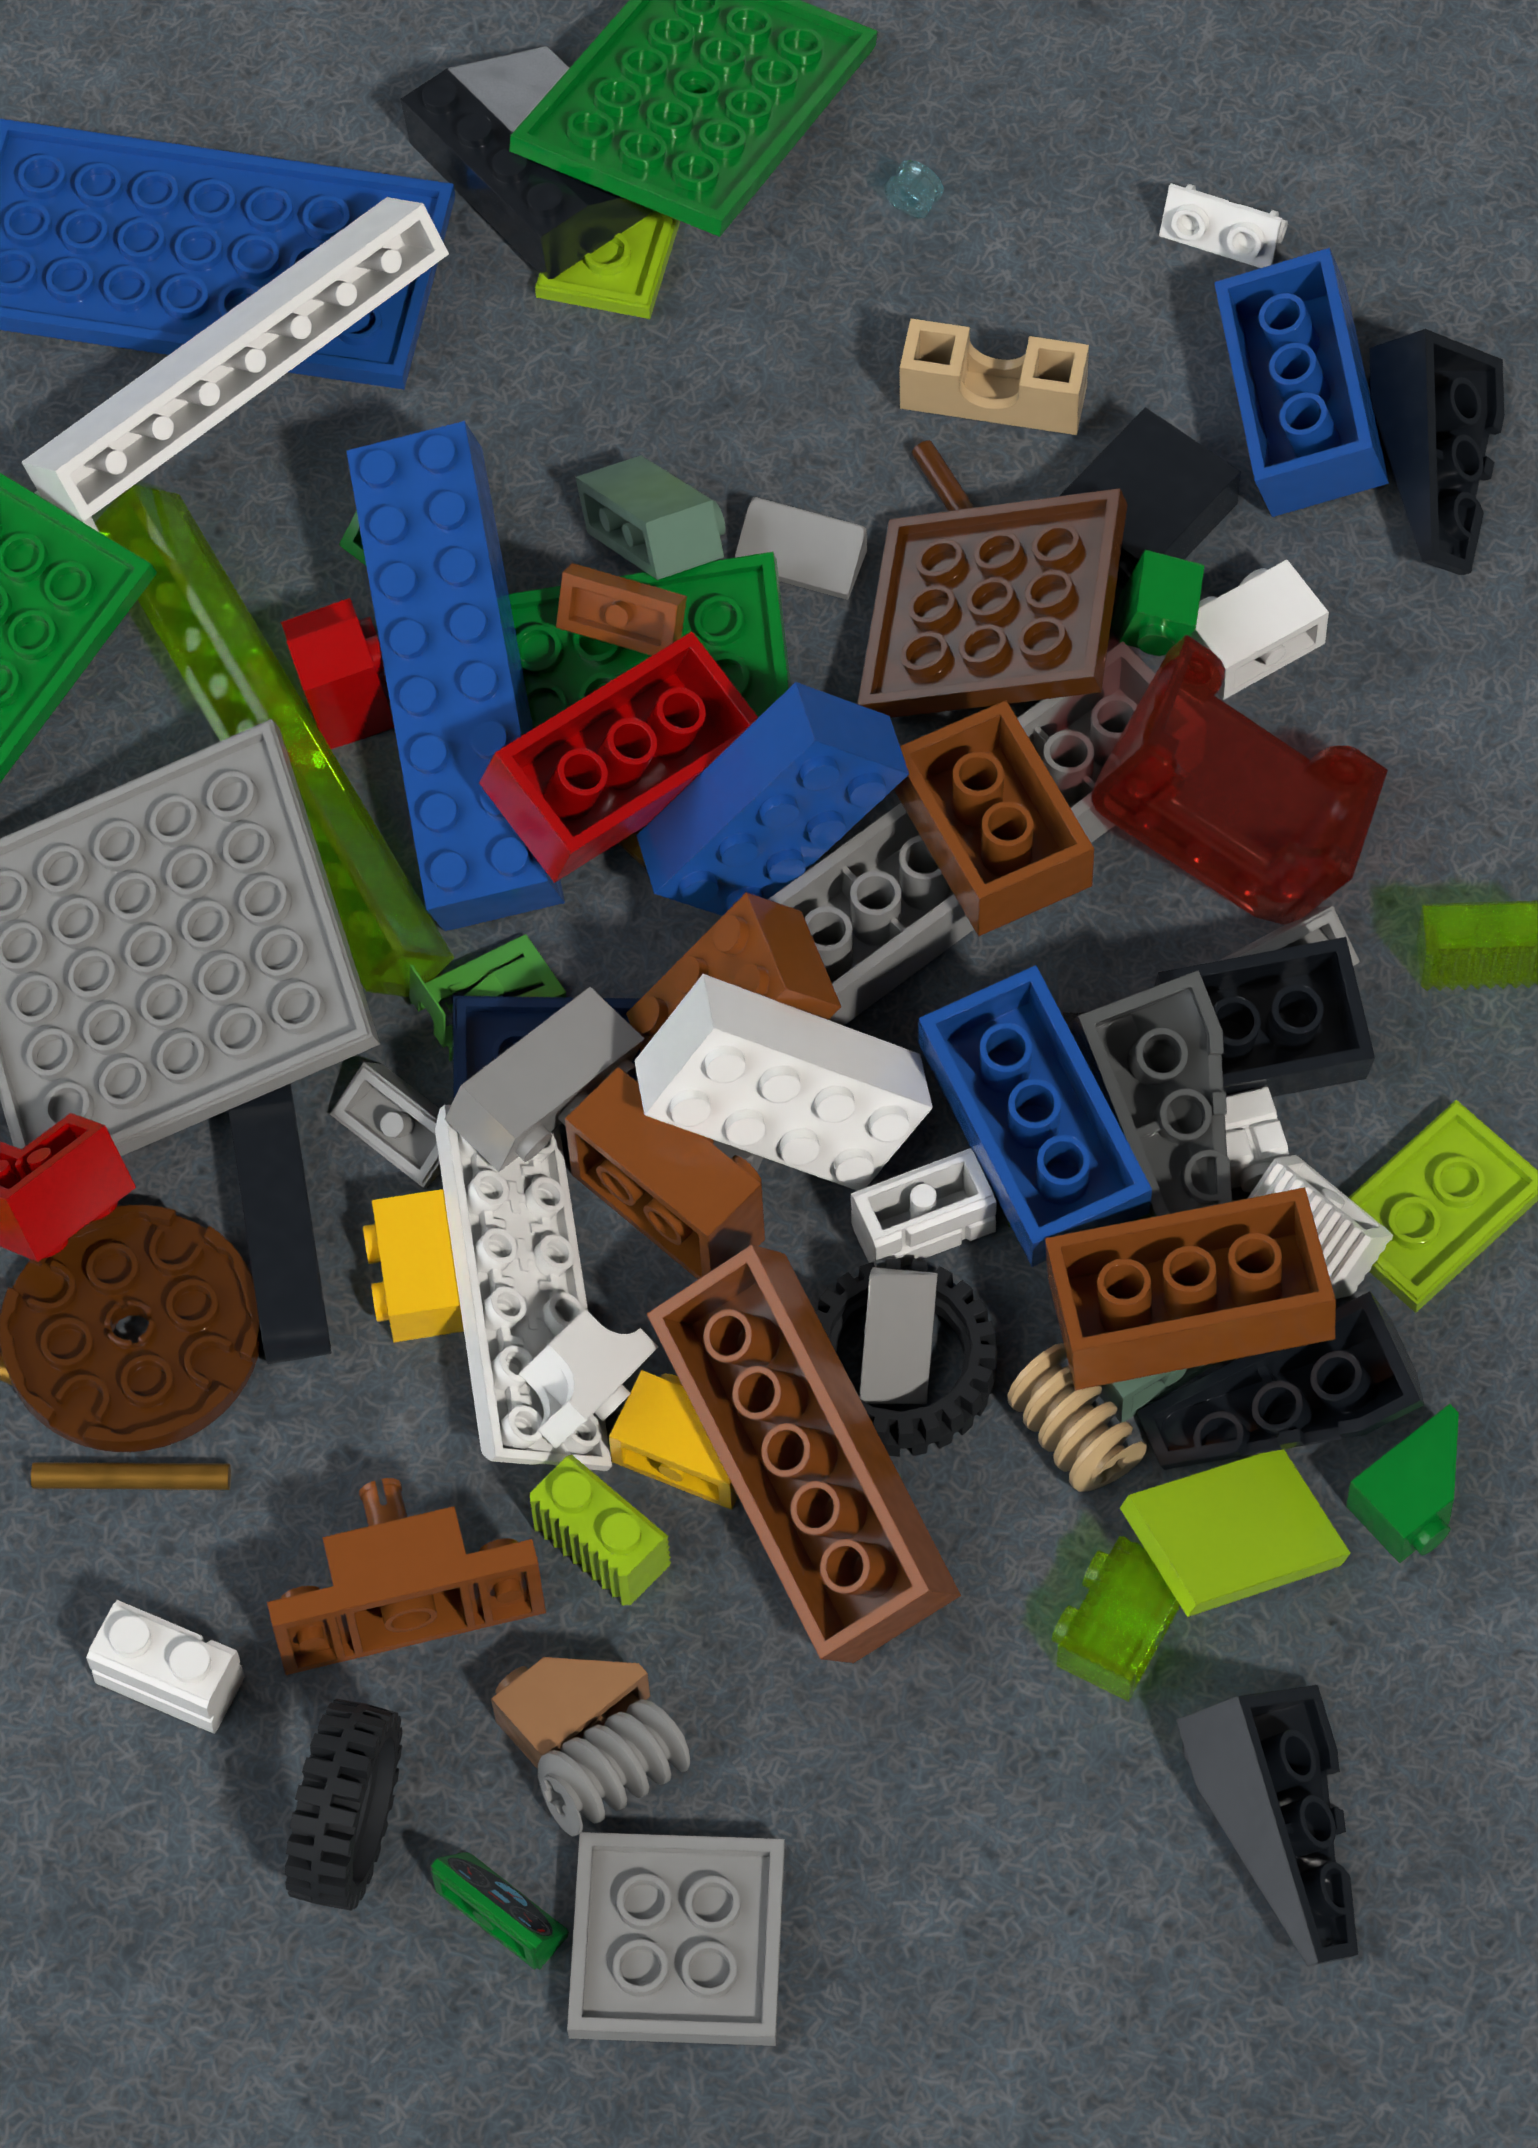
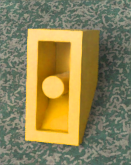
(667, 1442)

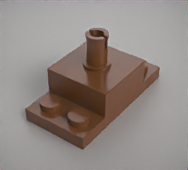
(403, 1586)

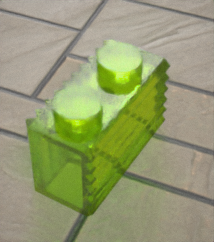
(1478, 944)
(1118, 1621)

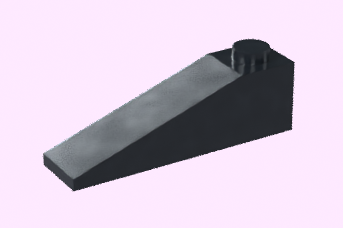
(1435, 419)
(1290, 1394)
(1266, 1781)

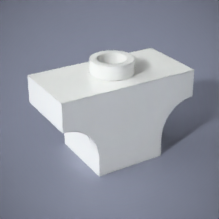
(584, 1374)

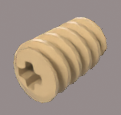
(1071, 1423)

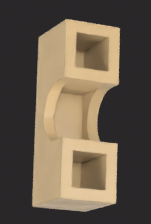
(952, 378)

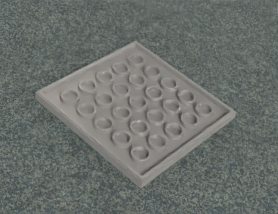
(172, 950)

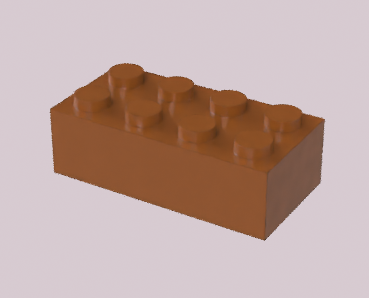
(1190, 1288)

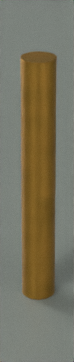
(131, 1476)

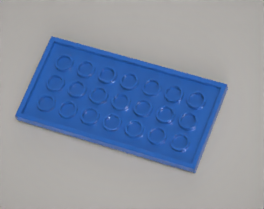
(166, 238)

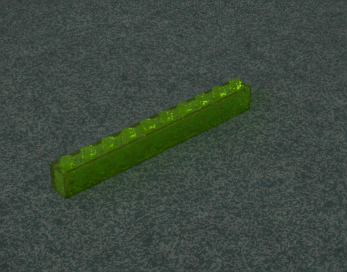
(245, 685)

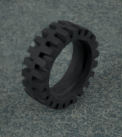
(970, 1393)
(343, 1804)

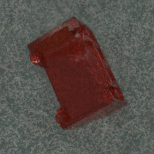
(1234, 797)

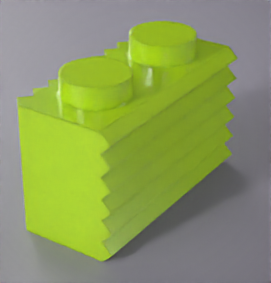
(599, 1530)

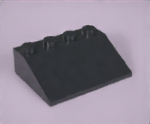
(464, 131)

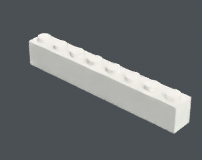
(235, 358)

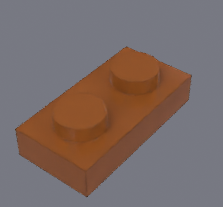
(619, 610)

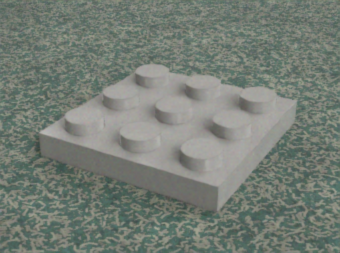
(676, 1939)

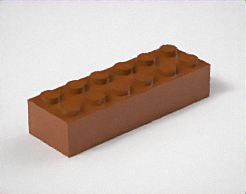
(803, 1455)

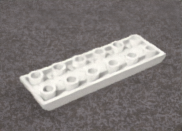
(515, 1290)

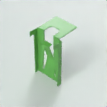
(517, 975)

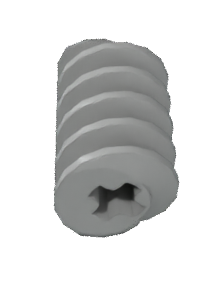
(609, 1760)

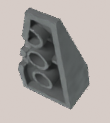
(1164, 1084)

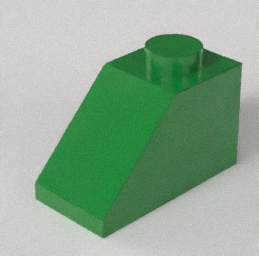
(1158, 603)
(1411, 1489)

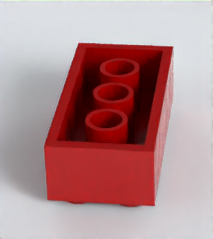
(616, 756)

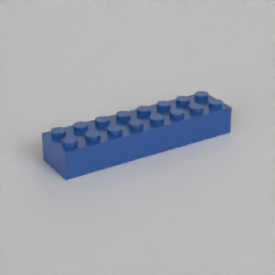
(448, 666)

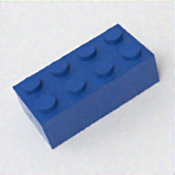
(1300, 383)
(773, 801)
(1033, 1112)

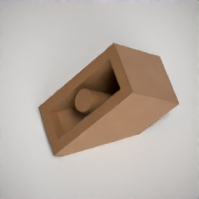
(564, 1699)

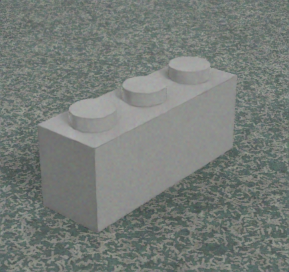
(542, 1079)

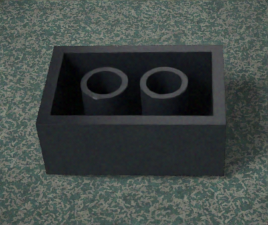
(1288, 1017)

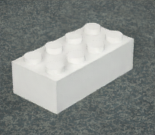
(782, 1083)

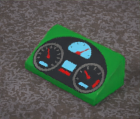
(498, 1908)

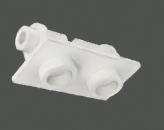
(1221, 226)

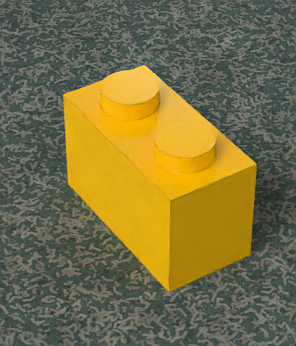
(416, 1266)

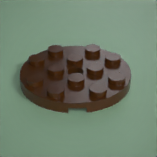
(122, 1392)

